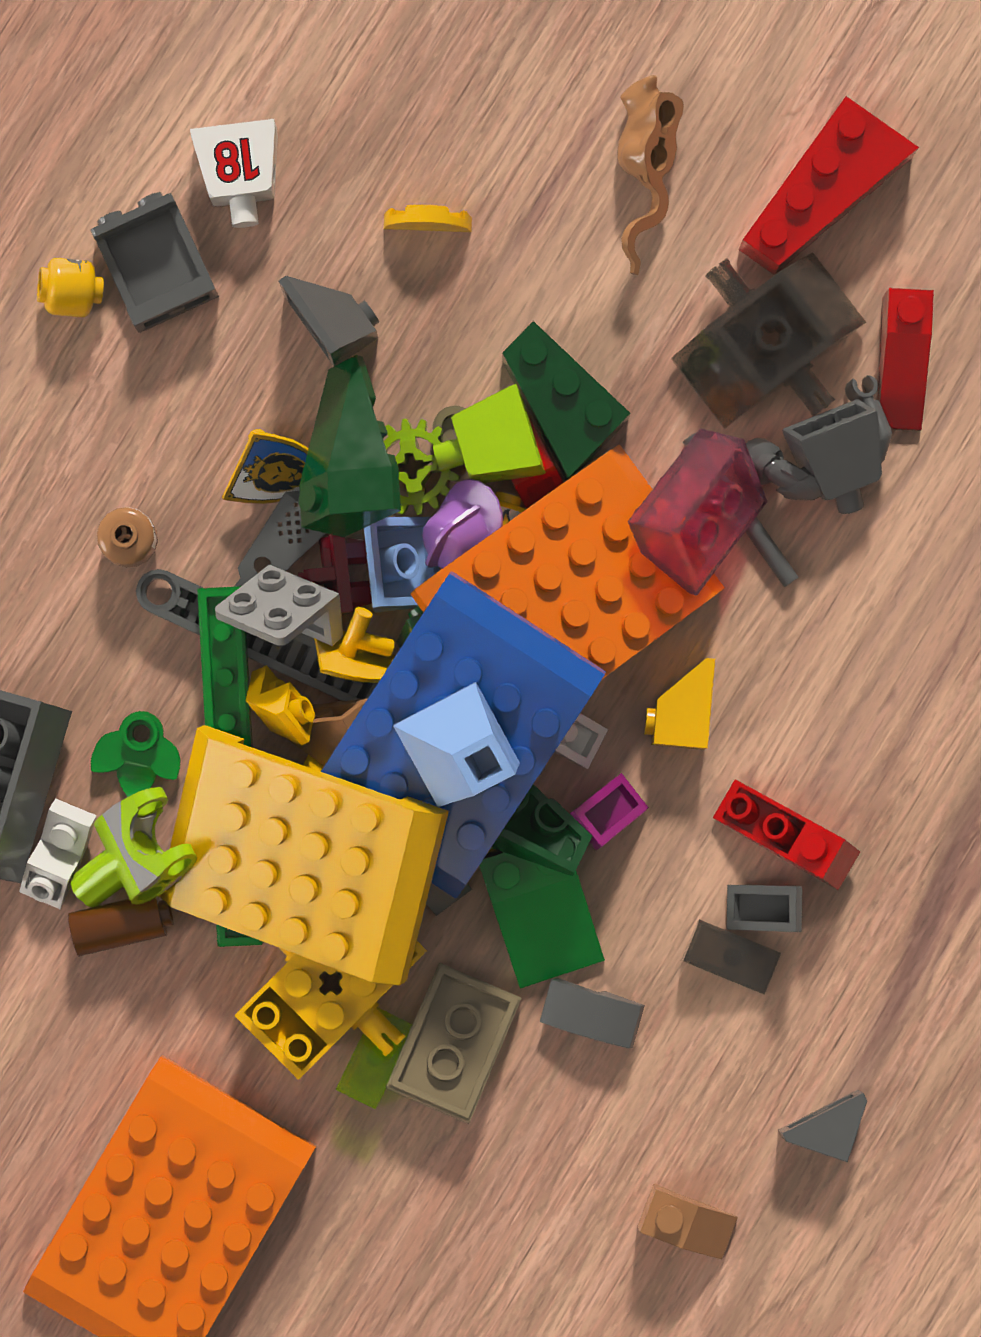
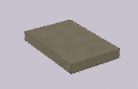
(453, 1043)

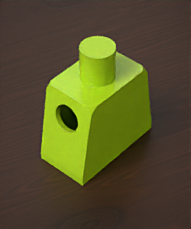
(493, 440)

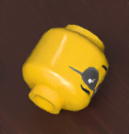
(69, 287)

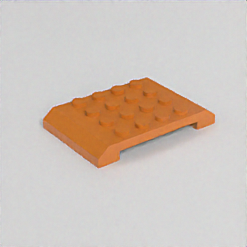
(578, 568)
(169, 1211)

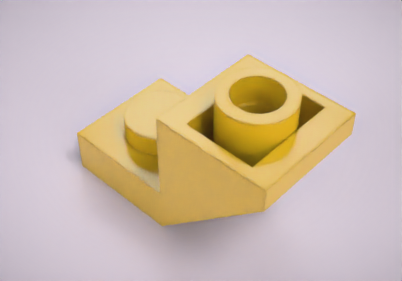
(280, 706)

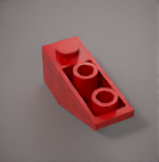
(787, 834)

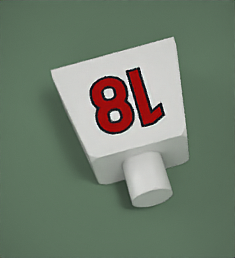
(238, 166)

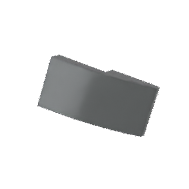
(592, 1013)

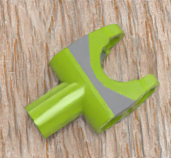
(132, 853)

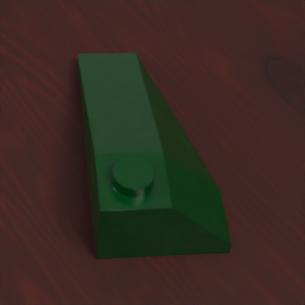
(347, 467)
(544, 834)

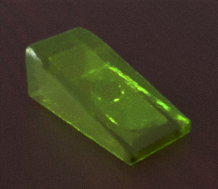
(369, 1069)

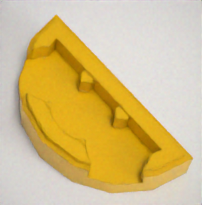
(427, 219)

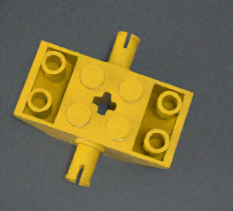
(303, 1021)

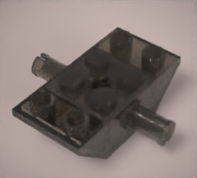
(733, 365)

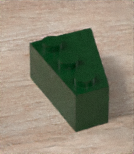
(563, 398)

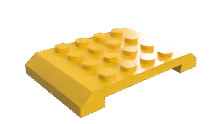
(304, 858)

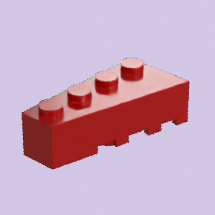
(834, 175)

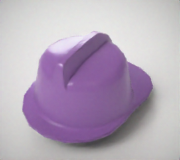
(461, 522)

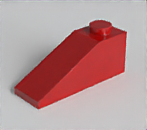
(905, 355)

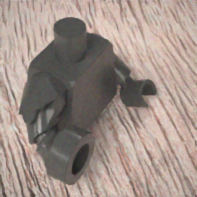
(832, 451)

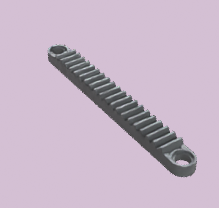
(295, 659)

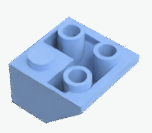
(458, 746)

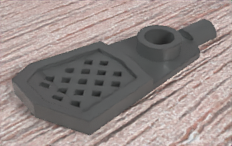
(277, 547)

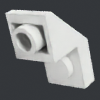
(57, 853)

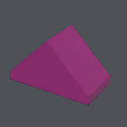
(609, 811)

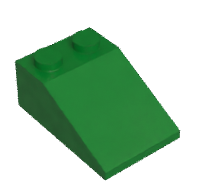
(540, 918)

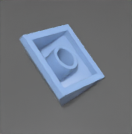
(396, 561)

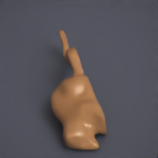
(648, 152)

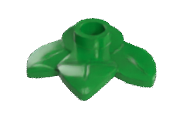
(137, 761)

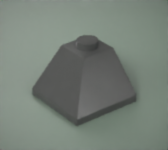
(331, 318)

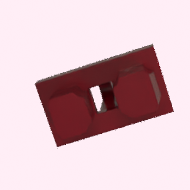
(336, 556)

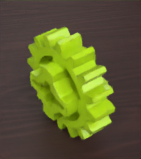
(408, 447)

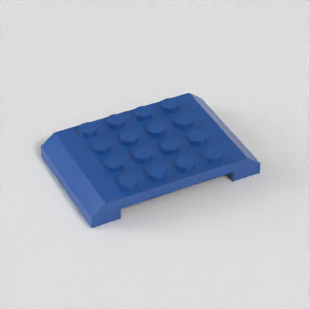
(526, 679)

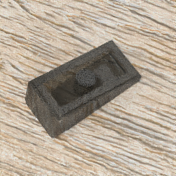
(731, 956)

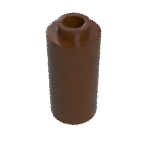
(118, 925)

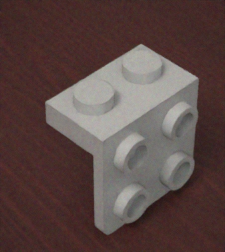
(283, 606)

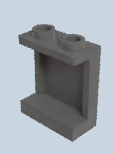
(153, 261)

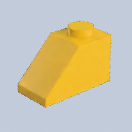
(684, 711)

